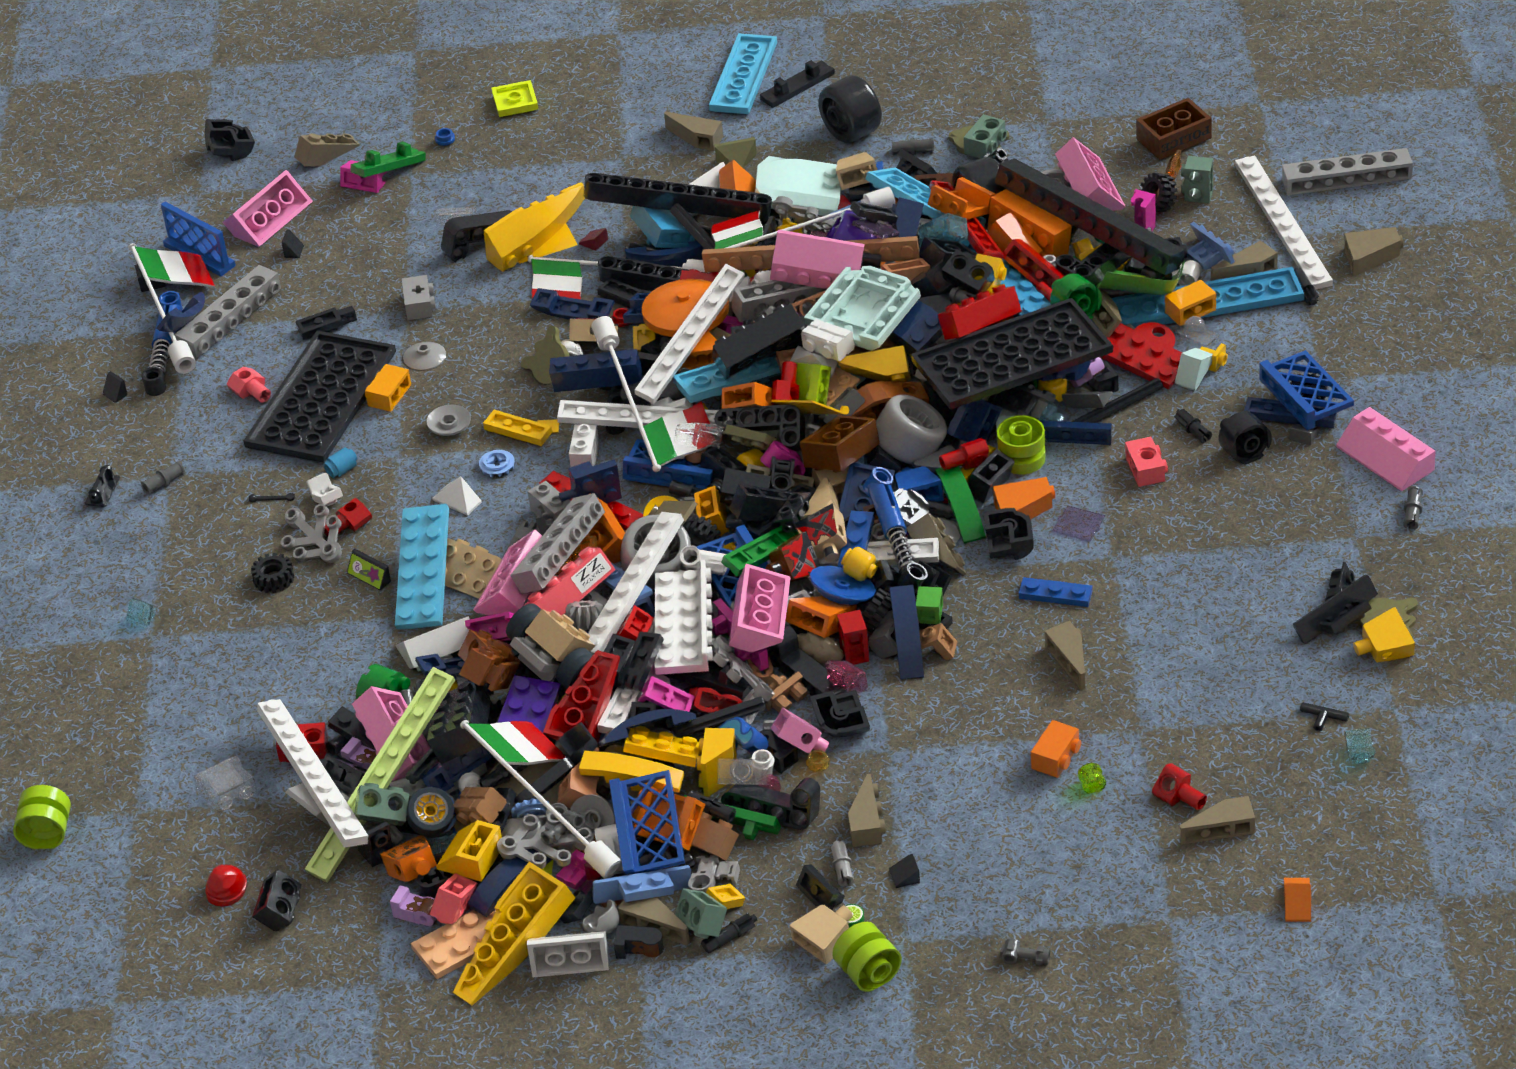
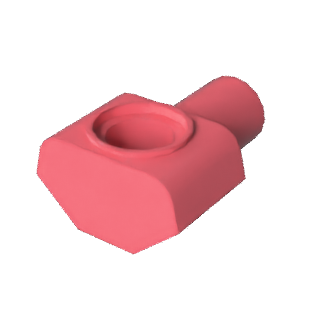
(249, 382)

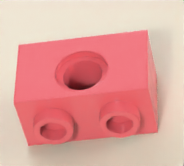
(1145, 461)
(453, 899)

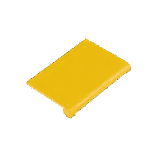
(561, 240)
(813, 407)

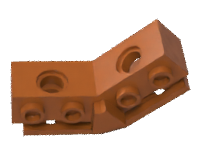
(880, 392)
(487, 660)

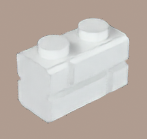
(827, 340)

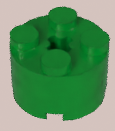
(1080, 290)
(384, 678)

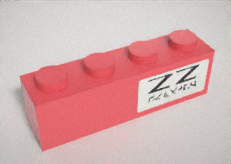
(574, 581)

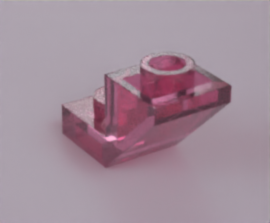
(846, 675)

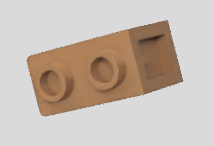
(940, 639)

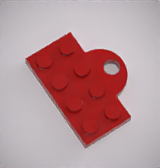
(1145, 353)

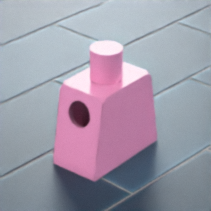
(791, 729)

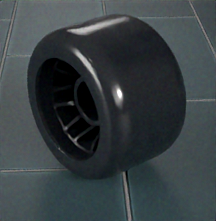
(850, 109)
(981, 172)

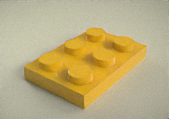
(662, 746)

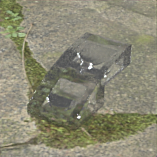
(692, 433)

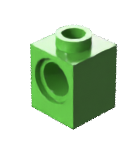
(929, 604)

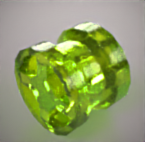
(1091, 778)

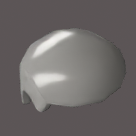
(602, 919)

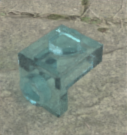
(1359, 745)

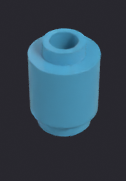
(340, 462)

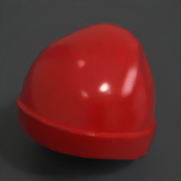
(225, 885)

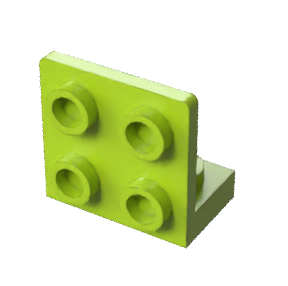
(813, 382)

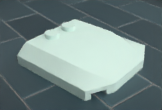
(802, 181)
(866, 303)

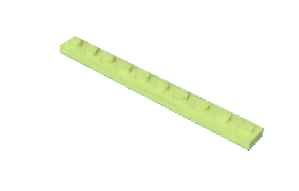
(386, 763)

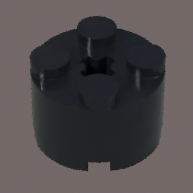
(1244, 437)

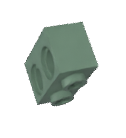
(984, 136)
(1197, 179)
(381, 810)
(700, 913)

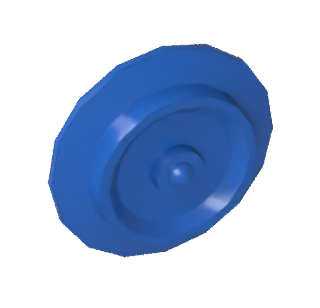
(840, 587)

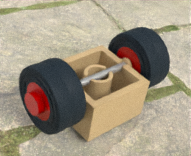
(556, 636)

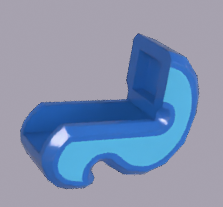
(746, 735)

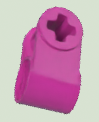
(782, 452)

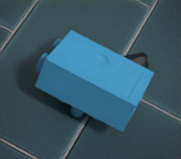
(662, 227)

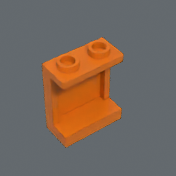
(965, 201)
(688, 812)

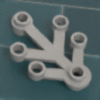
(784, 207)
(328, 550)
(739, 668)
(515, 846)

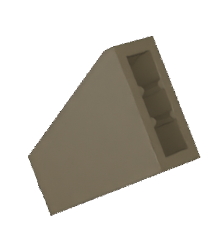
(1371, 248)

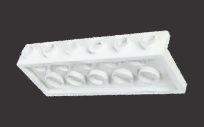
(684, 620)

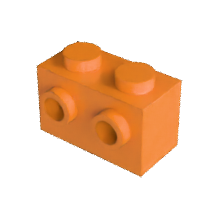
(1055, 748)

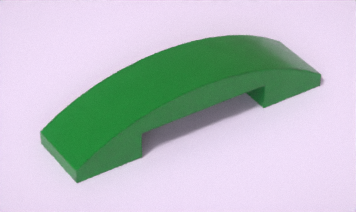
(962, 504)

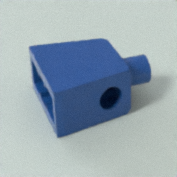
(921, 481)

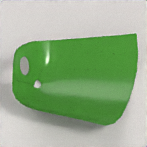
(1126, 282)

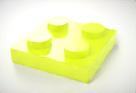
(514, 98)

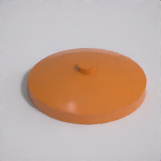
(671, 304)

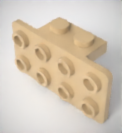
(469, 567)

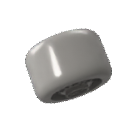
(910, 428)
(635, 537)

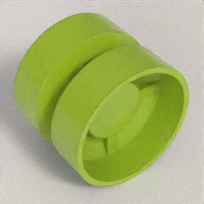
(1024, 442)
(41, 817)
(866, 956)

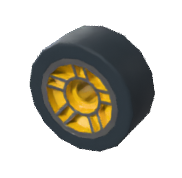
(434, 800)

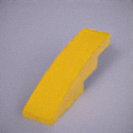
(626, 767)

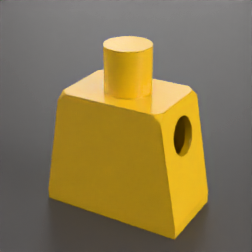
(1386, 638)

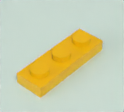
(517, 427)

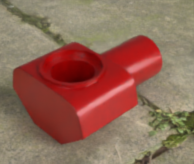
(786, 387)
(968, 455)
(352, 515)
(1181, 790)

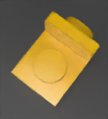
(642, 336)
(1219, 357)
(726, 895)

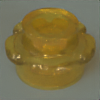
(817, 761)

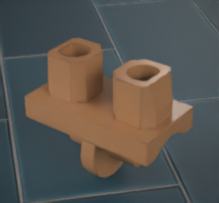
(784, 688)

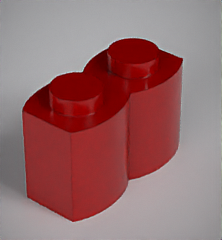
(710, 700)

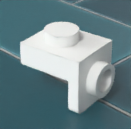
(323, 491)

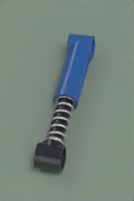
(154, 376)
(893, 526)

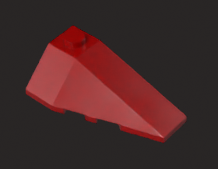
(586, 698)

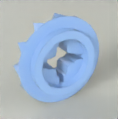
(503, 457)

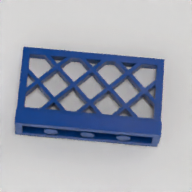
(213, 257)
(1290, 394)
(639, 468)
(739, 538)
(625, 823)

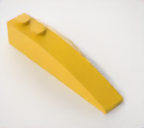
(529, 228)
(522, 913)

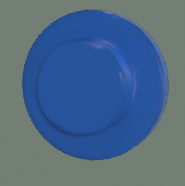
(444, 136)

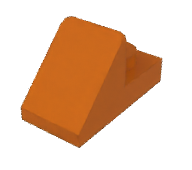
(1297, 899)

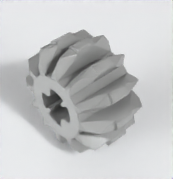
(584, 613)

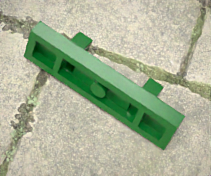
(377, 164)
(756, 551)
(754, 822)

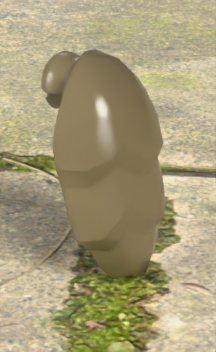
(820, 648)

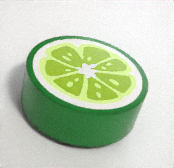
(858, 914)

